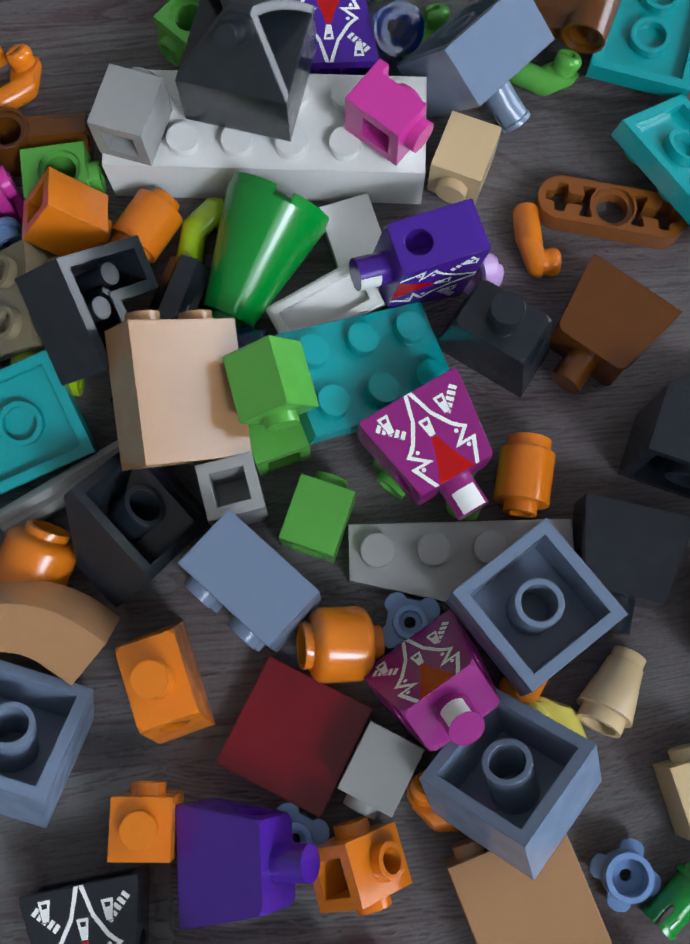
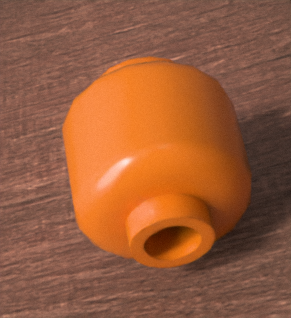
(37, 553)
(339, 644)

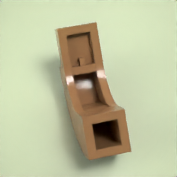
(53, 625)

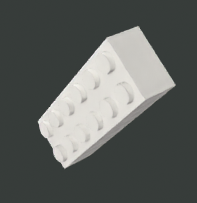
(317, 164)

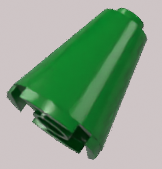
(258, 247)

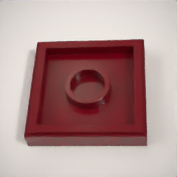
(294, 736)

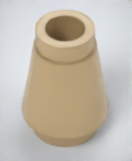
(612, 693)

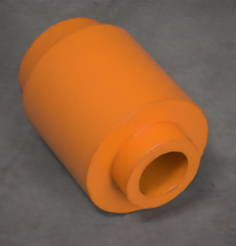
(152, 217)
(524, 474)

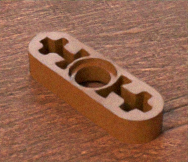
(628, 199)

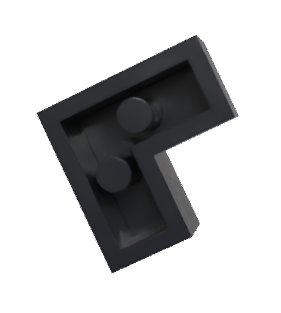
(82, 298)

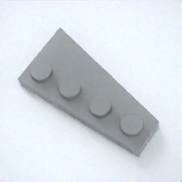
(432, 556)

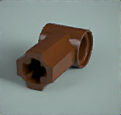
(580, 23)
(38, 132)

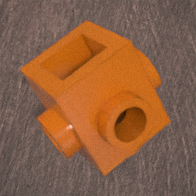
(371, 867)

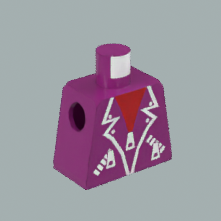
(431, 444)
(436, 685)

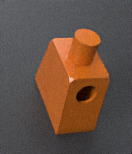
(164, 684)

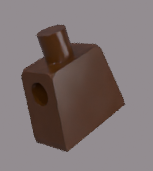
(606, 326)

